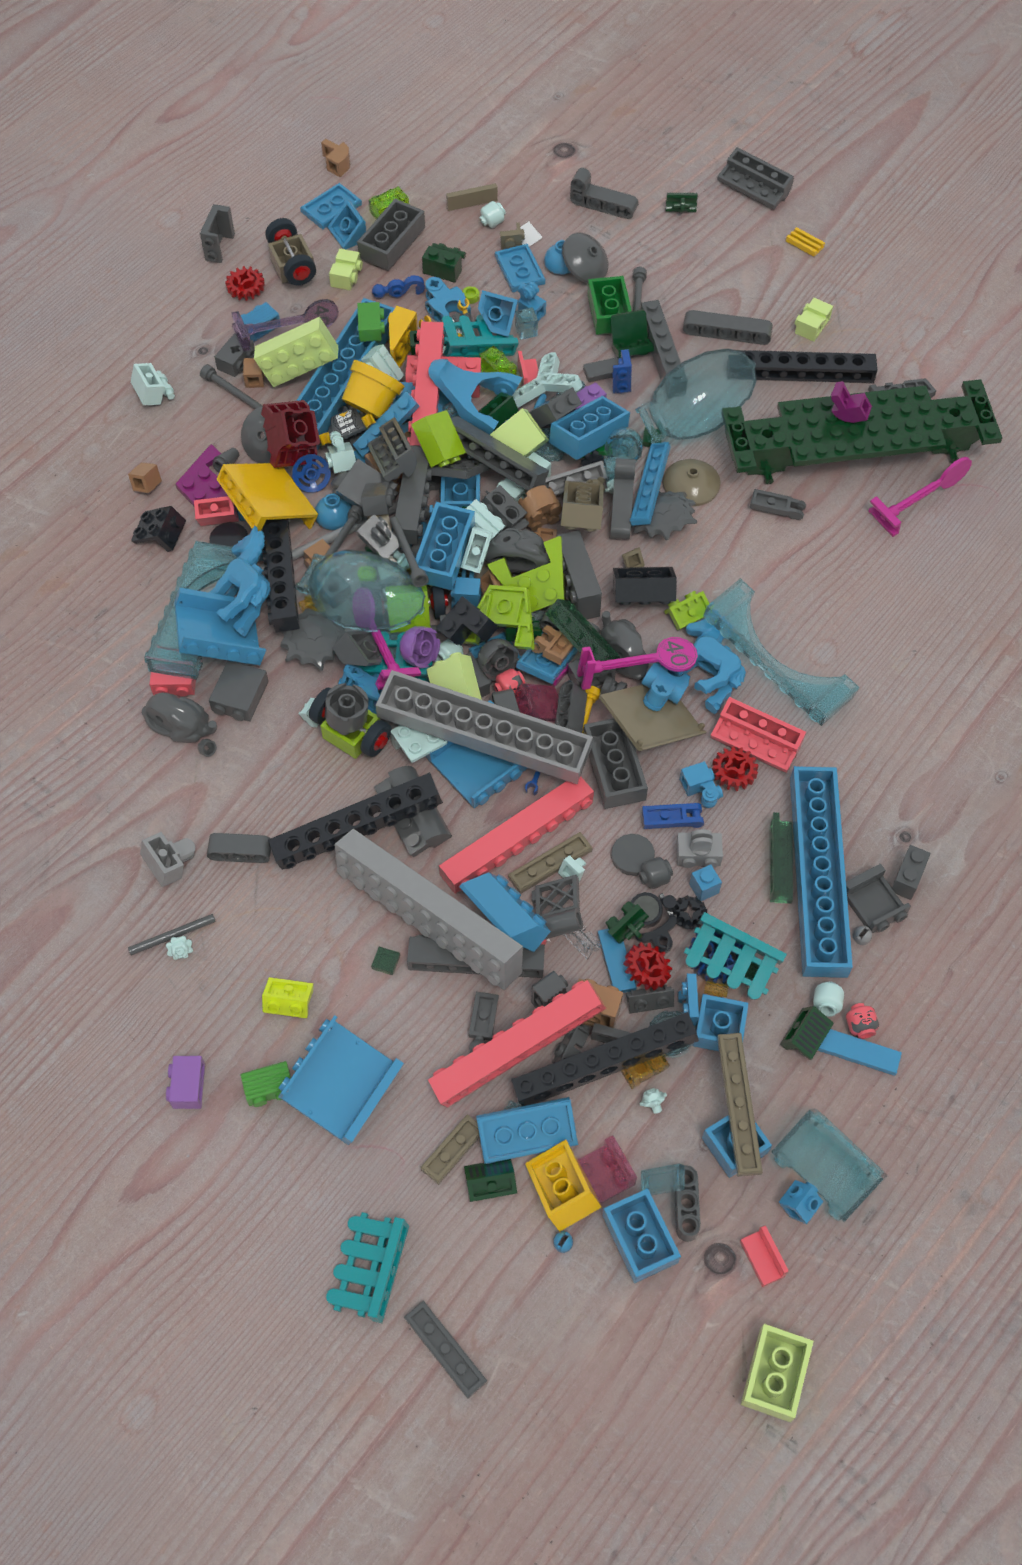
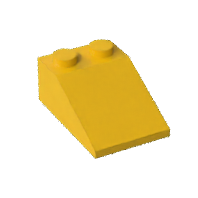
(401, 322)
(562, 1186)

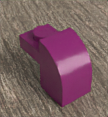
(849, 407)

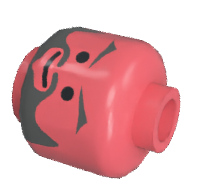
(508, 680)
(862, 1021)

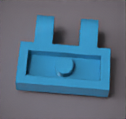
(689, 993)

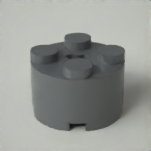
(346, 708)

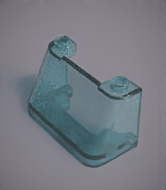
(830, 1163)

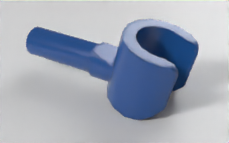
(533, 783)

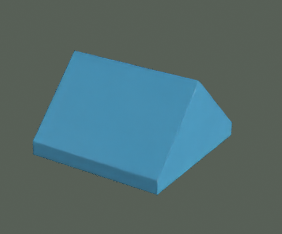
(347, 226)

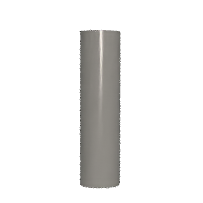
(580, 474)

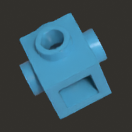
(801, 1201)

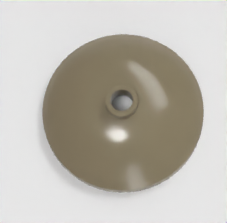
(694, 478)

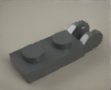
(777, 504)

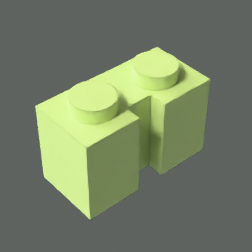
(345, 270)
(813, 319)

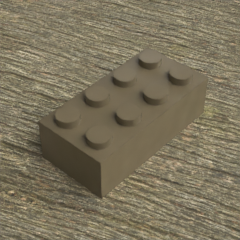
(582, 506)

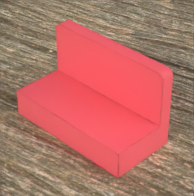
(527, 369)
(764, 1256)

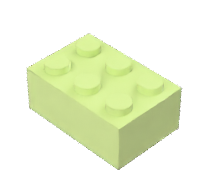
(777, 1373)

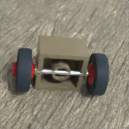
(289, 253)

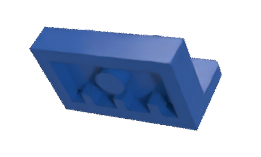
(622, 374)

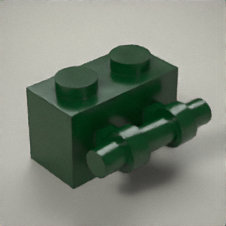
(443, 262)
(500, 408)

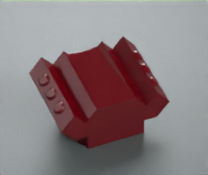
(290, 432)

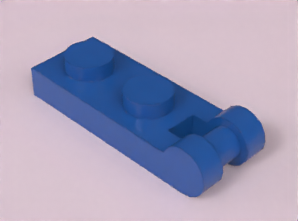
(672, 816)

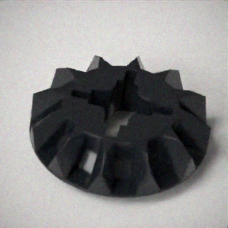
(683, 918)

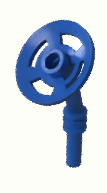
(311, 473)

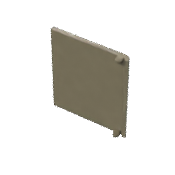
(649, 727)

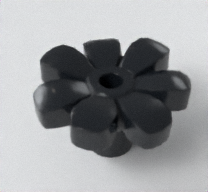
(592, 458)

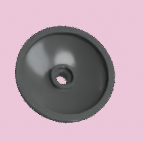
(585, 257)
(251, 437)

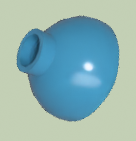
(554, 259)
(332, 512)

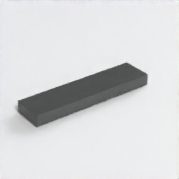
(445, 1349)

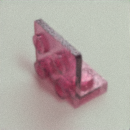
(537, 701)
(608, 1170)

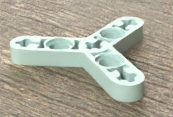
(547, 380)

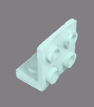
(415, 743)

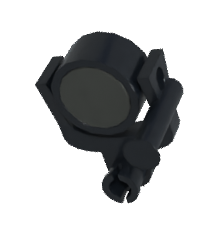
(653, 908)

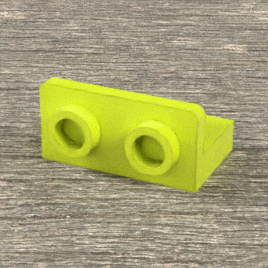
(287, 997)

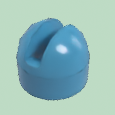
(567, 1244)

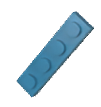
(401, 410)

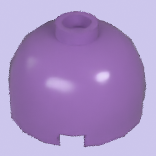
(419, 646)

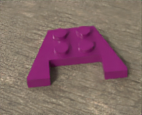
(199, 480)

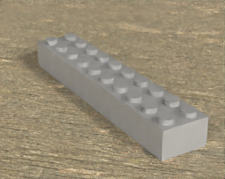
(484, 726)
(429, 909)

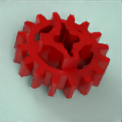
(245, 283)
(734, 769)
(647, 966)

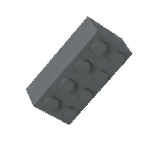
(391, 234)
(579, 576)
(615, 765)

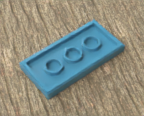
(526, 1130)

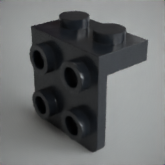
(161, 525)

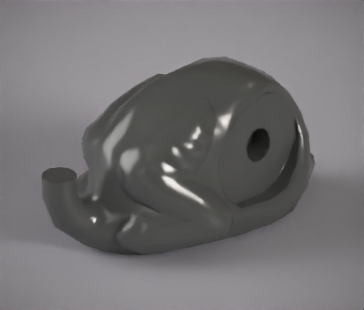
(520, 548)
(626, 642)
(177, 718)

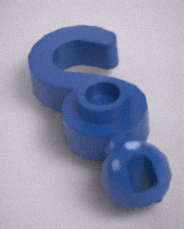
(397, 287)

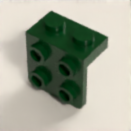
(630, 333)

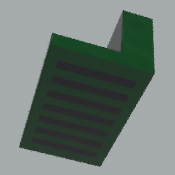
(807, 1032)
(490, 1180)

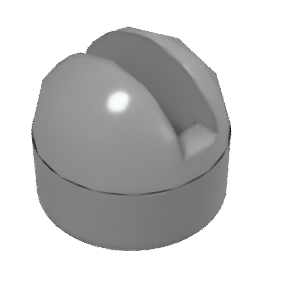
(866, 938)

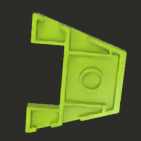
(544, 582)
(508, 608)

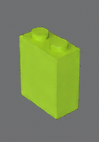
(439, 439)

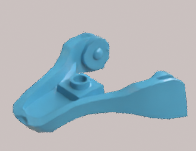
(460, 384)

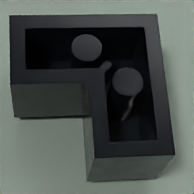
(464, 620)

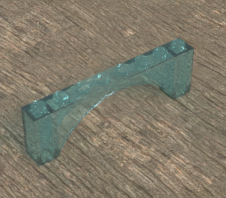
(204, 566)
(816, 695)

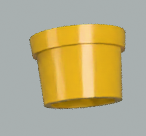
(370, 389)

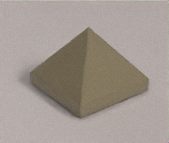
(633, 558)

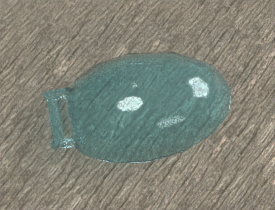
(694, 392)
(362, 590)

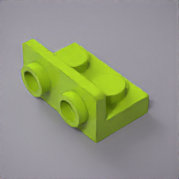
(688, 610)

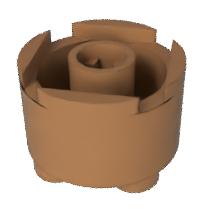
(541, 507)

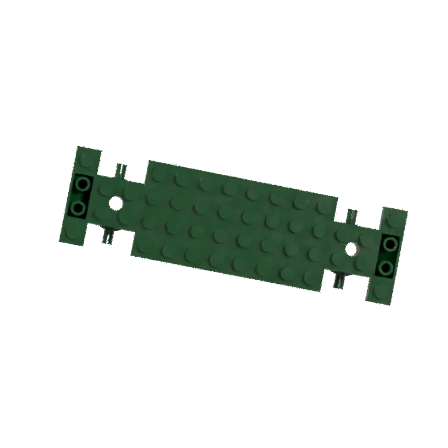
(897, 424)

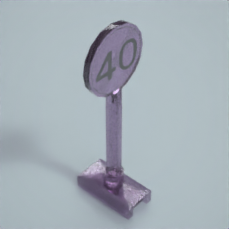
(323, 308)

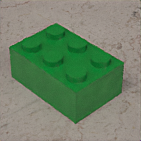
(607, 298)

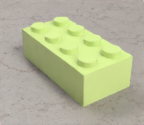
(296, 352)

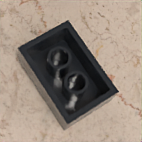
(644, 585)

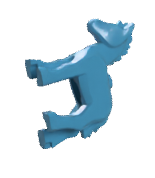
(246, 580)
(715, 660)

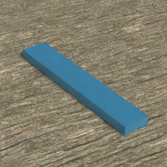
(650, 484)

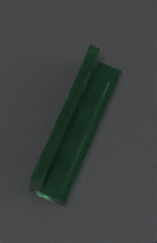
(579, 630)
(781, 860)

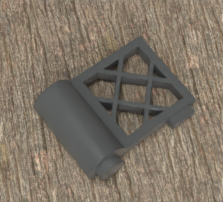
(559, 919)

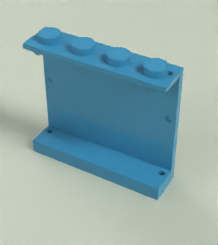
(207, 634)
(474, 772)
(339, 1081)

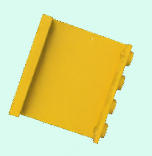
(265, 494)

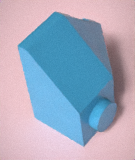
(497, 312)

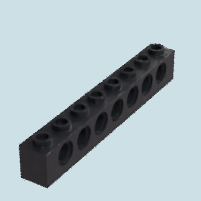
(814, 366)
(280, 576)
(344, 819)
(605, 1060)

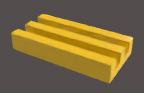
(805, 242)

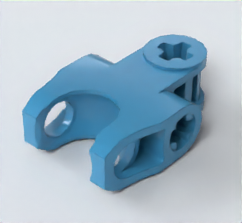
(442, 299)
(364, 681)
(663, 687)

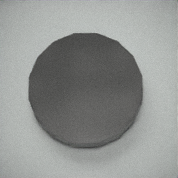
(631, 852)

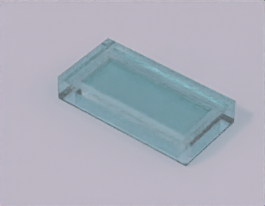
(663, 1179)

